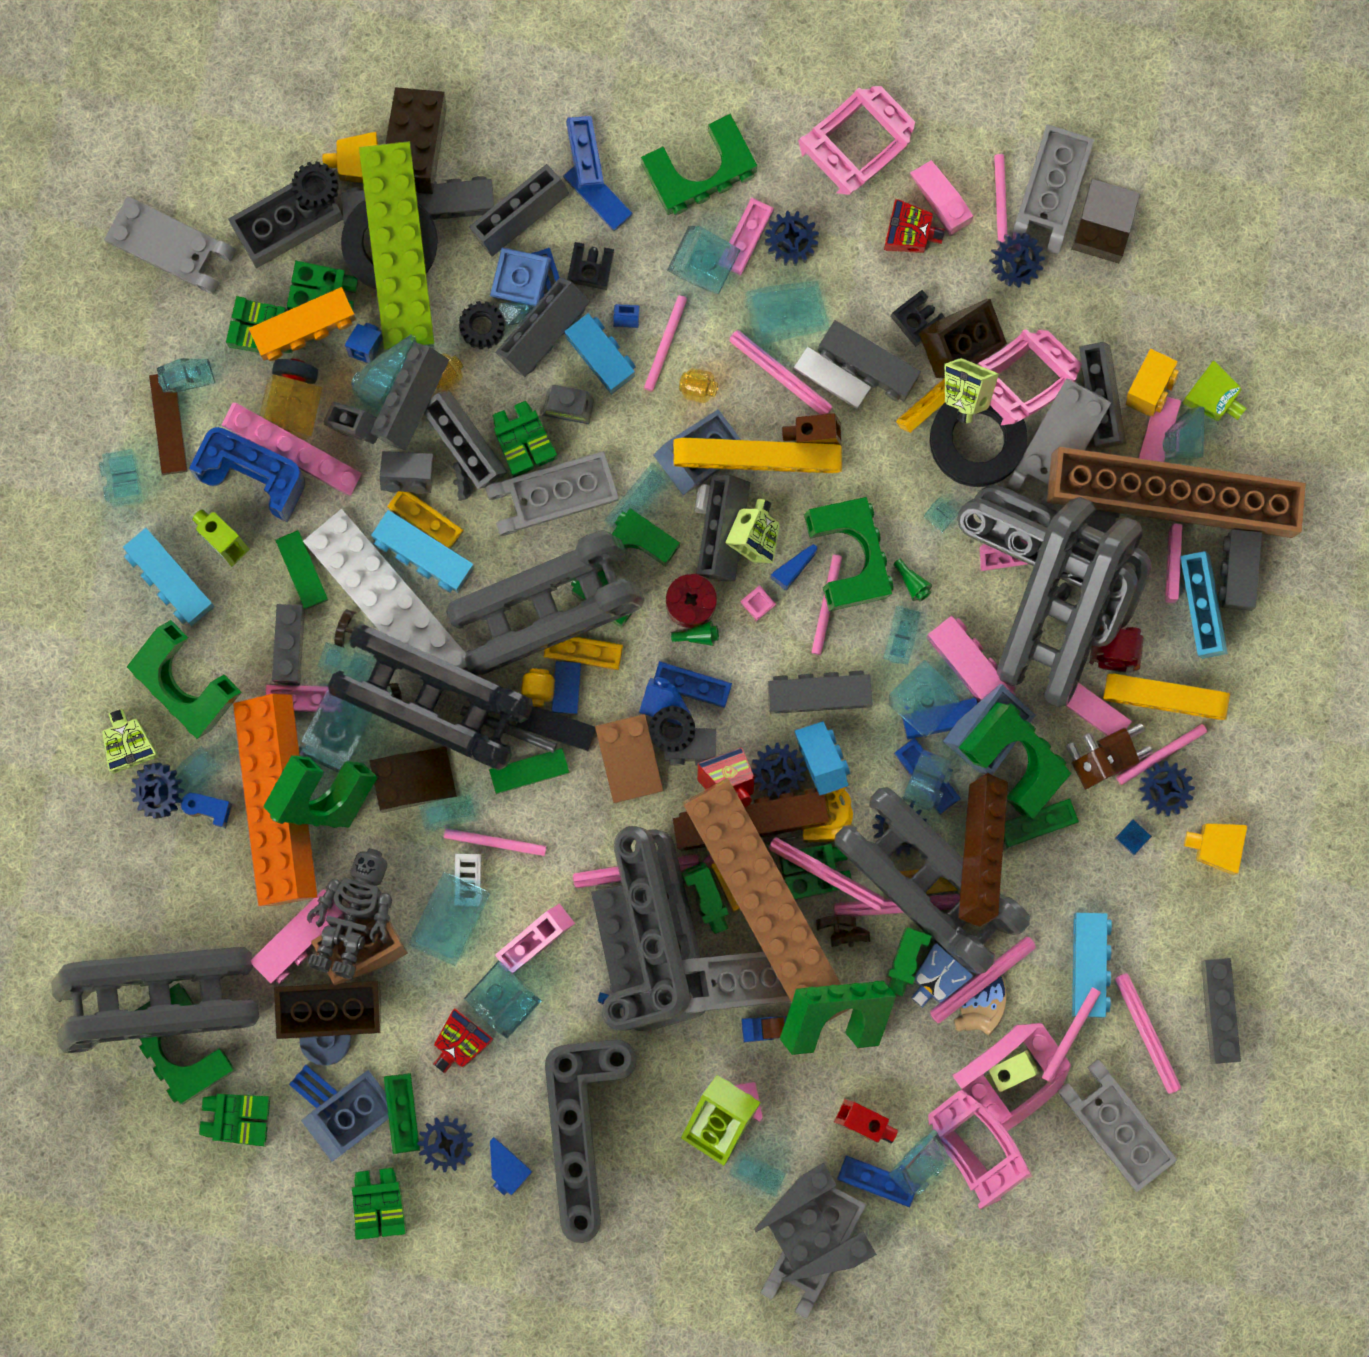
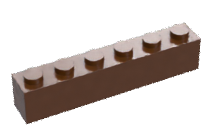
(768, 816)
(983, 850)

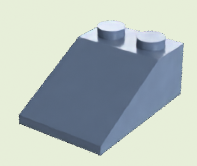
(710, 427)
(972, 718)
(353, 1118)

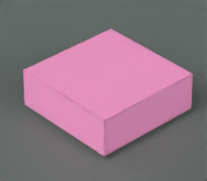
(758, 603)

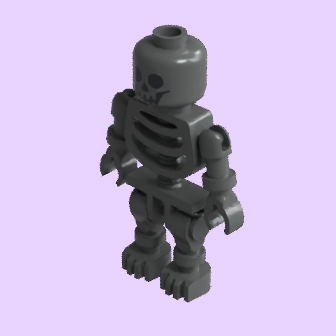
(368, 873)

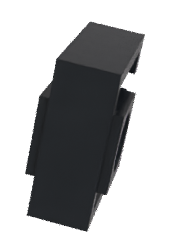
(578, 266)
(909, 311)

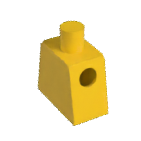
(348, 156)
(1219, 846)

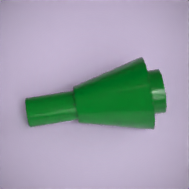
(916, 585)
(702, 634)

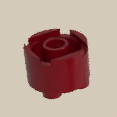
(695, 587)
(1121, 652)

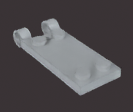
(1054, 183)
(166, 243)
(1068, 425)
(556, 492)
(737, 982)
(1120, 1129)
(842, 1215)

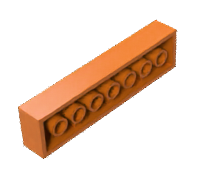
(278, 850)

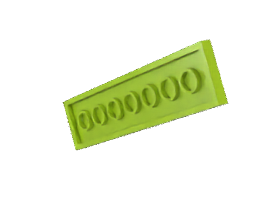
(396, 243)

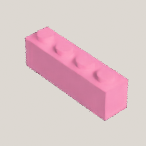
(966, 658)
(292, 943)

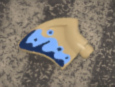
(984, 1009)

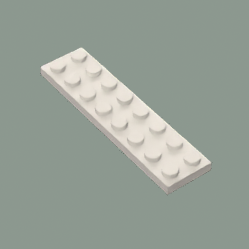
(380, 589)

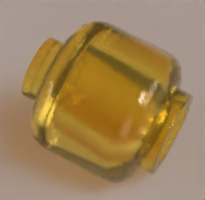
(451, 374)
(698, 385)

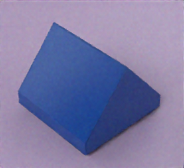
(626, 316)

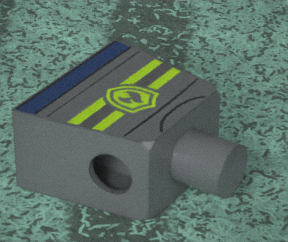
(568, 404)

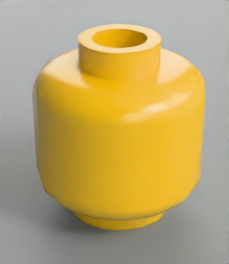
(538, 686)

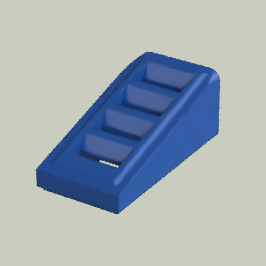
(787, 573)

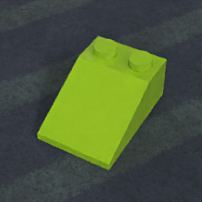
(720, 1119)

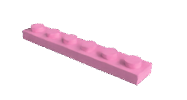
(278, 440)

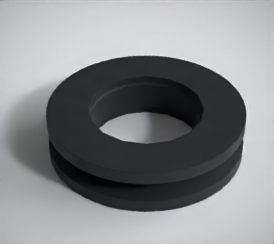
(354, 250)
(969, 472)

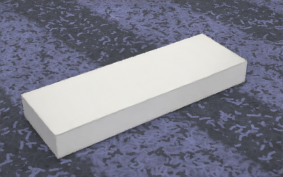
(832, 378)

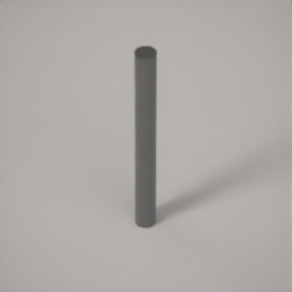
(518, 733)

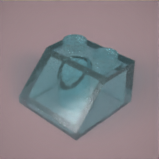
(703, 259)
(924, 699)
(502, 999)

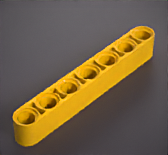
(757, 455)

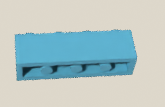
(422, 551)
(168, 576)
(1203, 605)
(1090, 961)

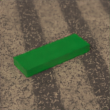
(301, 570)
(529, 771)
(1046, 821)
(401, 1113)

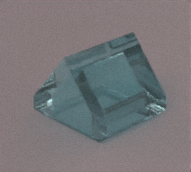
(514, 312)
(941, 514)

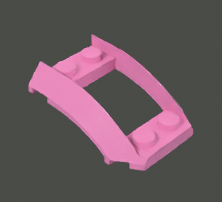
(834, 162)
(1051, 352)
(1041, 1047)
(987, 1184)

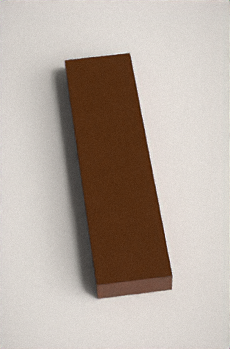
(168, 429)

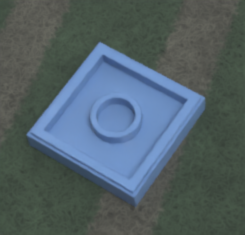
(520, 277)

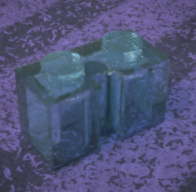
(122, 478)
(335, 659)
(927, 779)

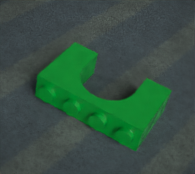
(678, 193)
(856, 520)
(638, 534)
(154, 669)
(1044, 769)
(335, 808)
(816, 1005)
(189, 1080)

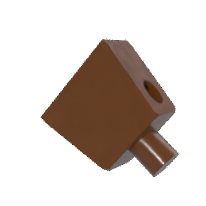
(825, 430)

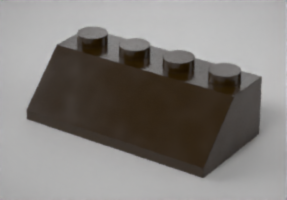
(327, 1010)

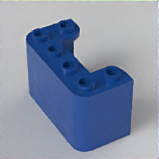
(227, 450)

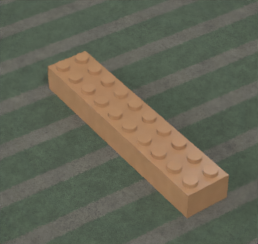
(1177, 492)
(759, 889)

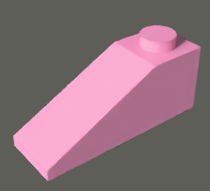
(942, 197)
(535, 938)

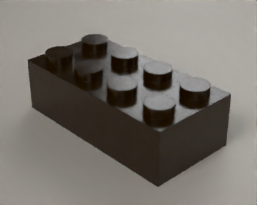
(420, 119)

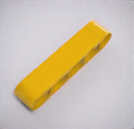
(1166, 696)

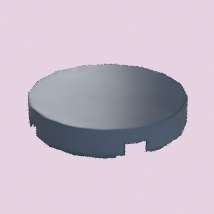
(327, 1049)

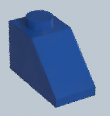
(364, 342)
(660, 695)
(506, 1168)

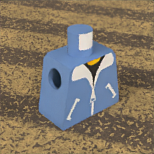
(938, 976)

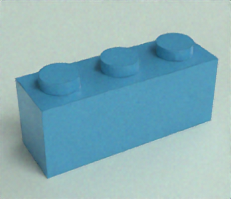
(600, 353)
(823, 757)

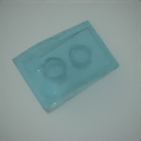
(786, 311)
(378, 376)
(334, 732)
(449, 919)
(919, 1164)

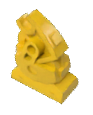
(840, 816)

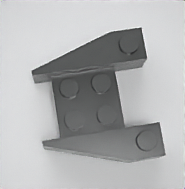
(807, 1235)

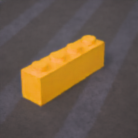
(302, 324)

